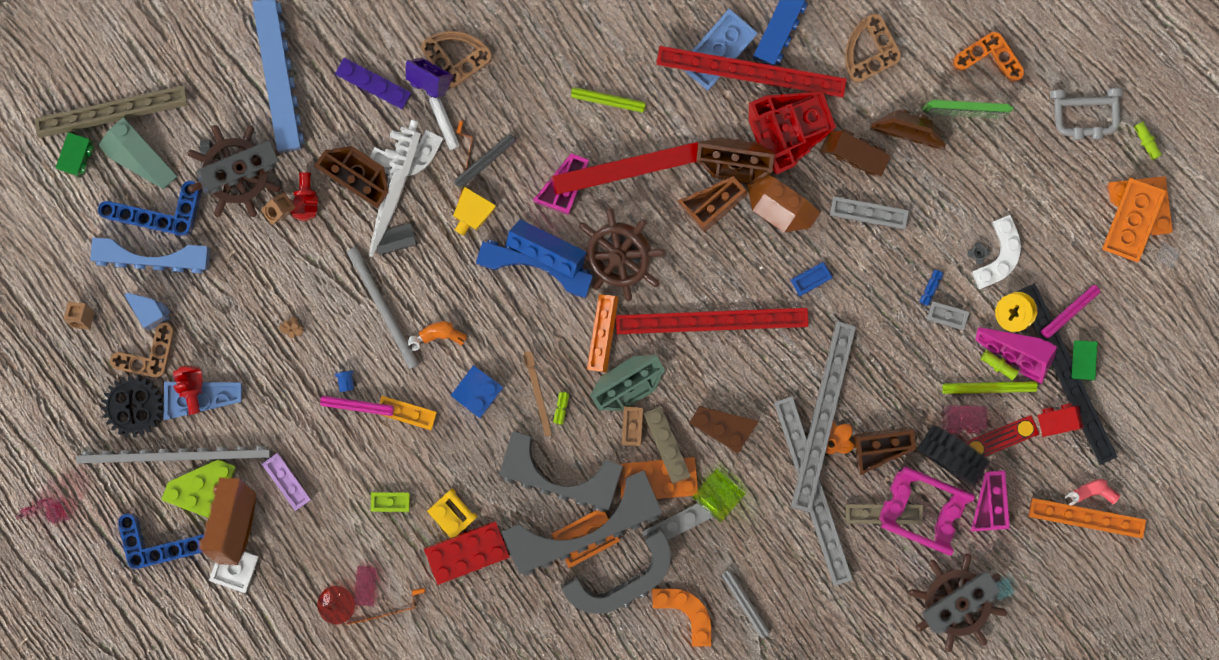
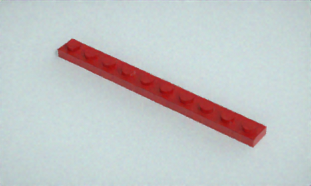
(750, 71)
(712, 321)

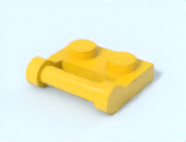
(447, 518)

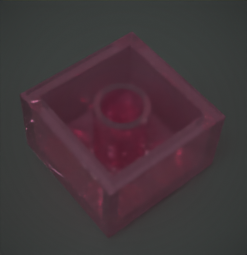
(965, 418)

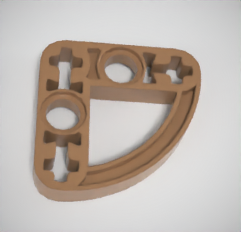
(883, 49)
(457, 69)

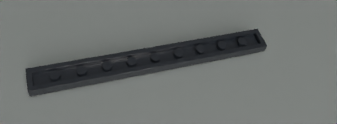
(1073, 388)

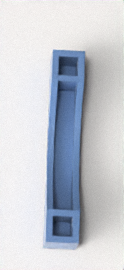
(190, 257)

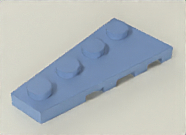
(212, 396)

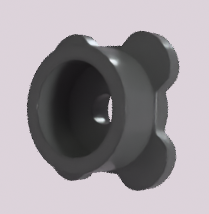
(978, 258)

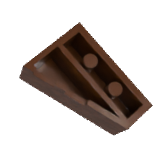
(856, 152)
(882, 446)

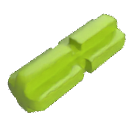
(560, 411)

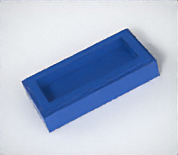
(811, 279)

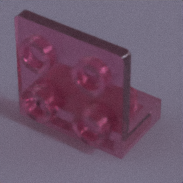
(54, 513)

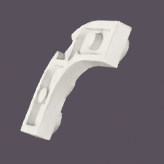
(422, 158)
(1008, 255)

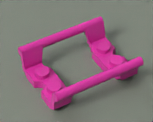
(950, 511)

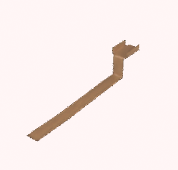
(529, 363)

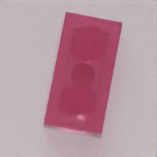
(365, 585)

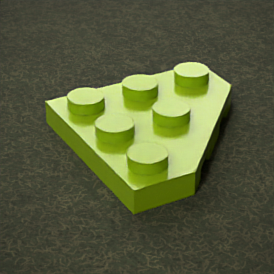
(195, 488)

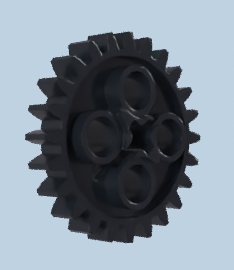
(115, 408)

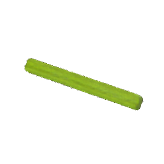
(993, 387)

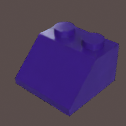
(428, 77)

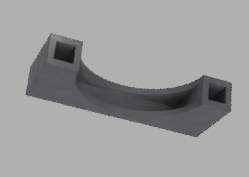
(519, 466)

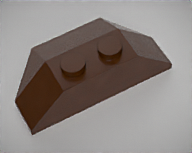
(910, 128)
(735, 158)
(355, 173)

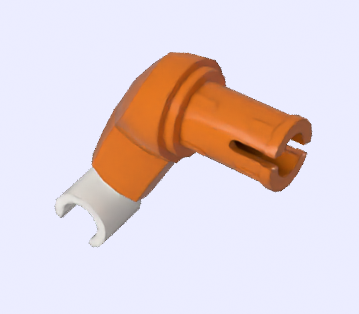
(436, 330)

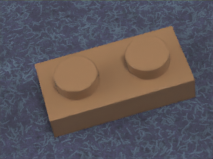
(632, 426)

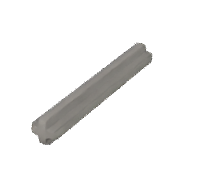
(745, 604)

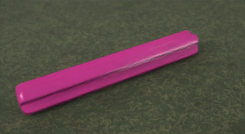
(1070, 311)
(355, 405)

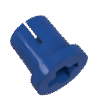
(345, 380)

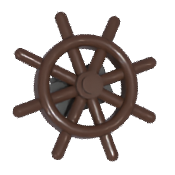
(624, 247)

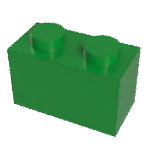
(75, 155)

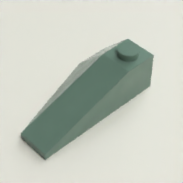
(132, 151)

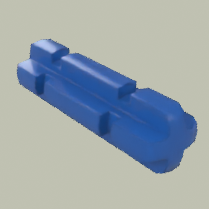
(931, 287)

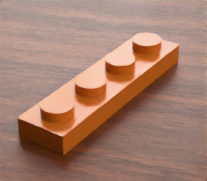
(602, 333)

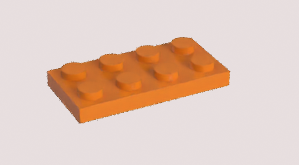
(1134, 219)
(660, 480)

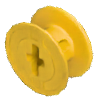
(1026, 313)

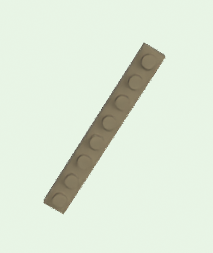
(111, 111)

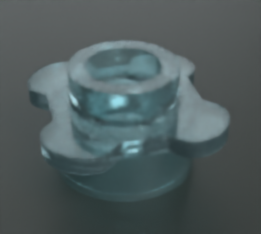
(1007, 592)

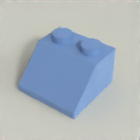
(148, 311)

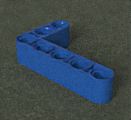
(155, 217)
(146, 554)

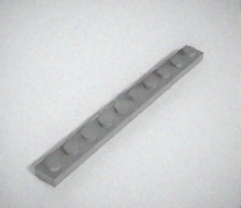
(823, 417)
(166, 455)
(820, 511)

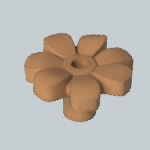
(291, 327)

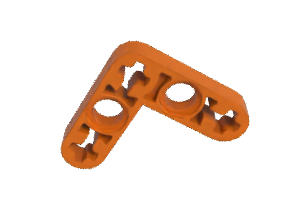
(995, 50)

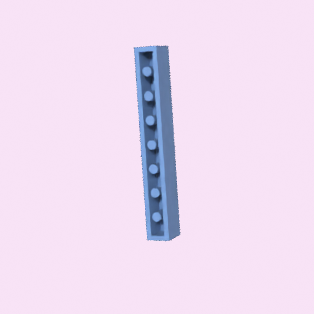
(277, 75)

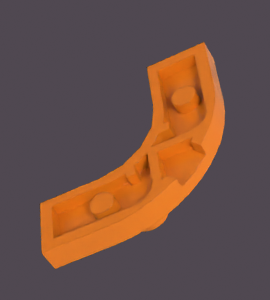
(691, 606)

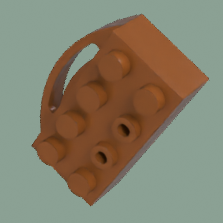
(229, 521)

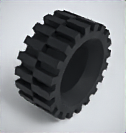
(953, 455)

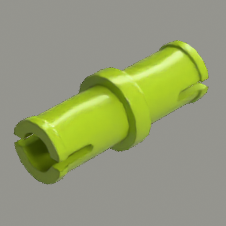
(1147, 140)
(999, 365)

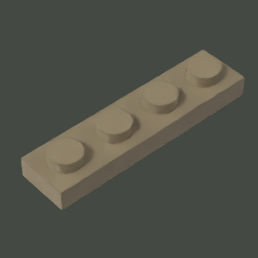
(666, 445)
(871, 512)

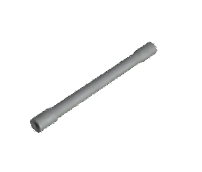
(358, 262)

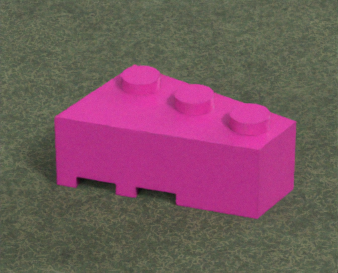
(562, 202)
(992, 504)

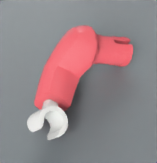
(1093, 488)

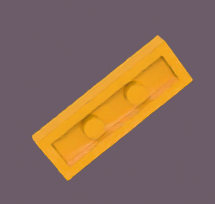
(410, 413)

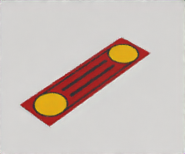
(1004, 436)

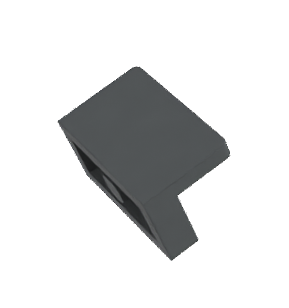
(397, 239)

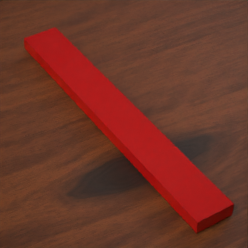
(625, 168)

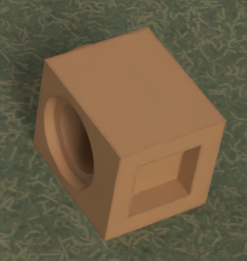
(278, 208)
(79, 315)

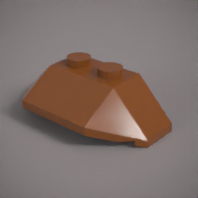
(781, 205)

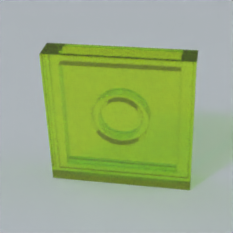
(718, 495)

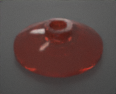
(343, 601)

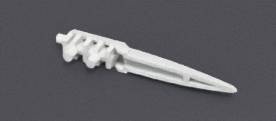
(396, 179)

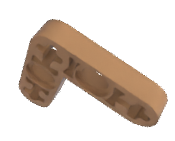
(149, 362)

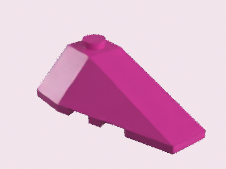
(1026, 352)

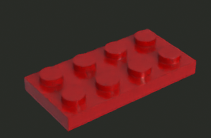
(466, 552)

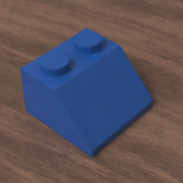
(477, 392)

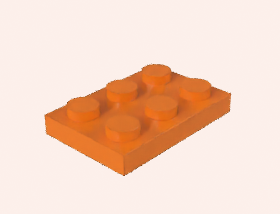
(581, 528)

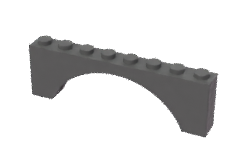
(534, 551)

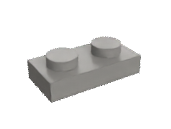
(947, 315)

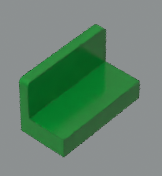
(1084, 360)

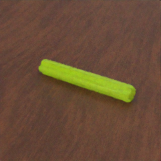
(607, 99)

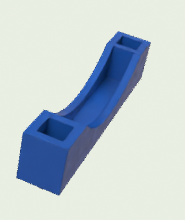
(496, 257)

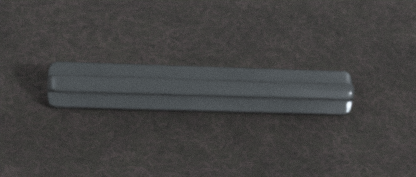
(484, 161)

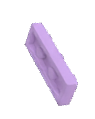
(286, 481)

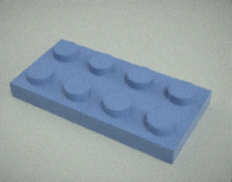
(725, 39)

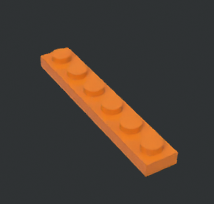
(1087, 518)

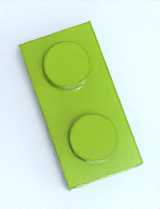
(390, 502)

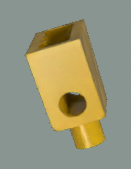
(472, 211)

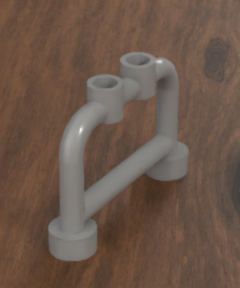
(1097, 132)

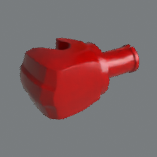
(305, 199)
(189, 386)

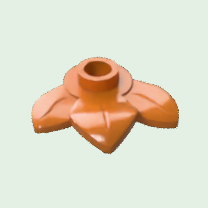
(840, 437)

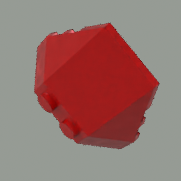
(790, 125)

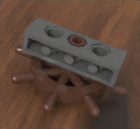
(234, 169)
(958, 602)

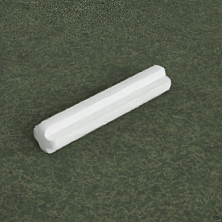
(444, 123)

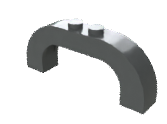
(626, 592)

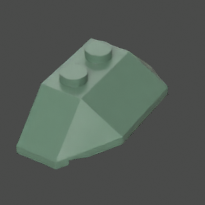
(627, 383)

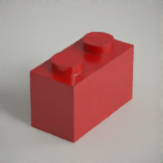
(1061, 420)

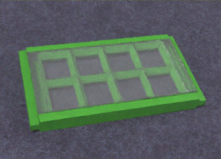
(967, 109)

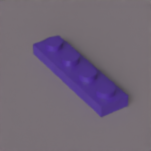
(373, 83)

